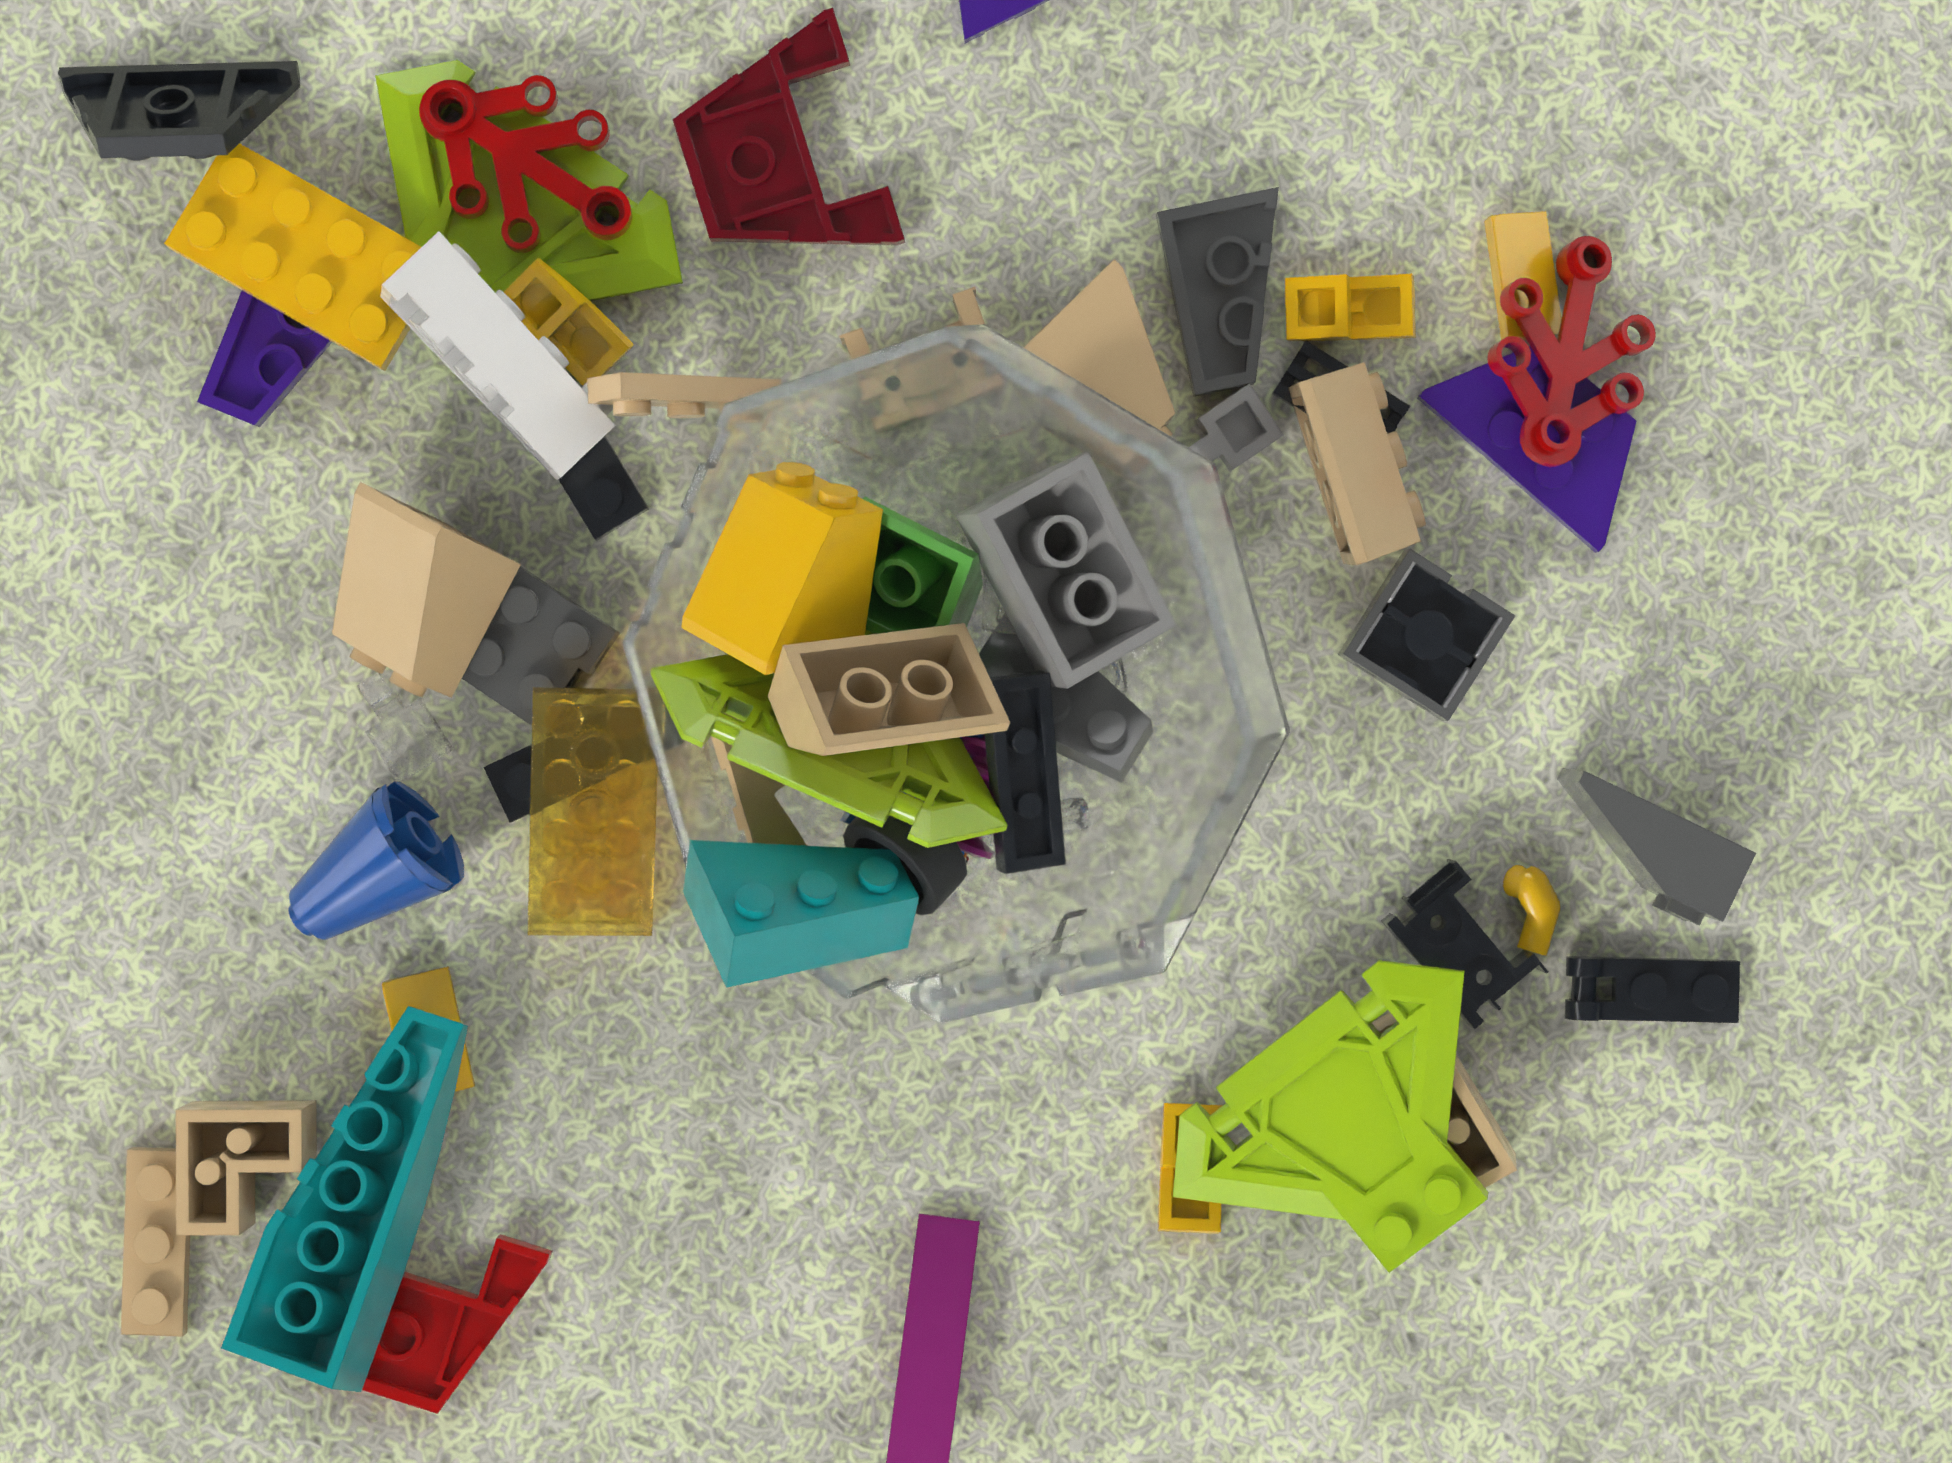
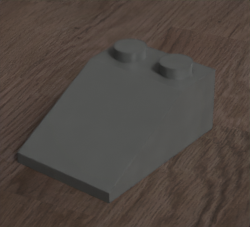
(1668, 855)

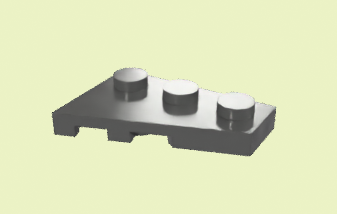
(1218, 282)

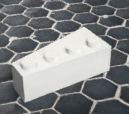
(496, 354)

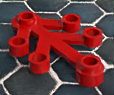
(517, 154)
(1564, 358)

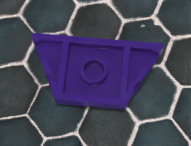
(1489, 419)

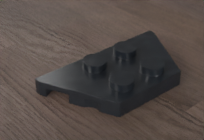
(175, 107)

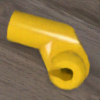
(1538, 901)

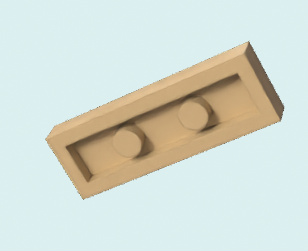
(682, 394)
(153, 1256)

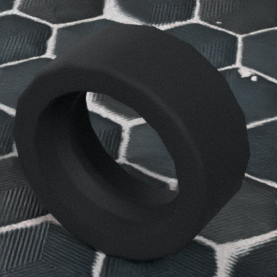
(932, 870)

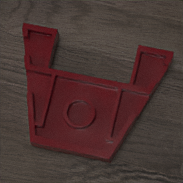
(755, 162)

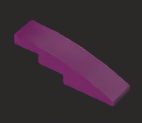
(933, 1340)

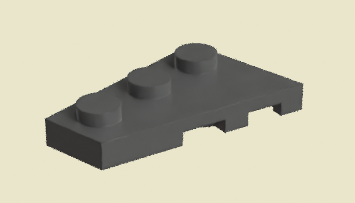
(1091, 718)

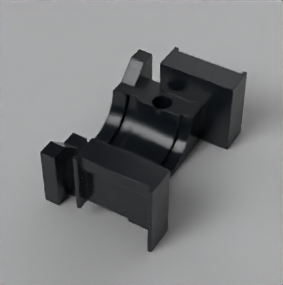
(1458, 942)

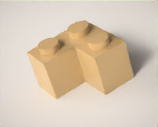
(224, 1147)

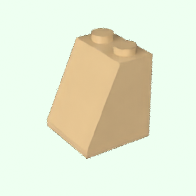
(1107, 348)
(415, 593)

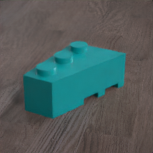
(796, 906)

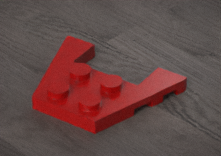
(442, 1330)

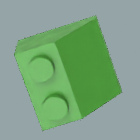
(920, 578)

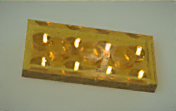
(590, 814)

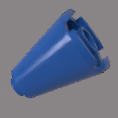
(376, 866)

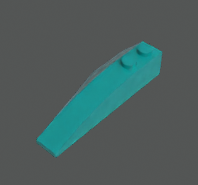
(350, 1225)

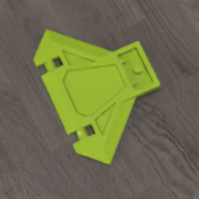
(596, 267)
(857, 782)
(1346, 1118)

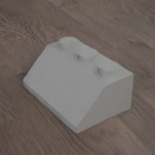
(1066, 570)

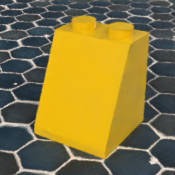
(787, 567)

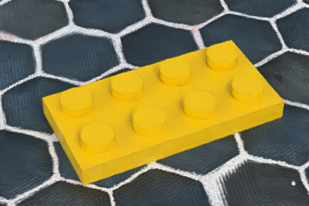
(296, 251)

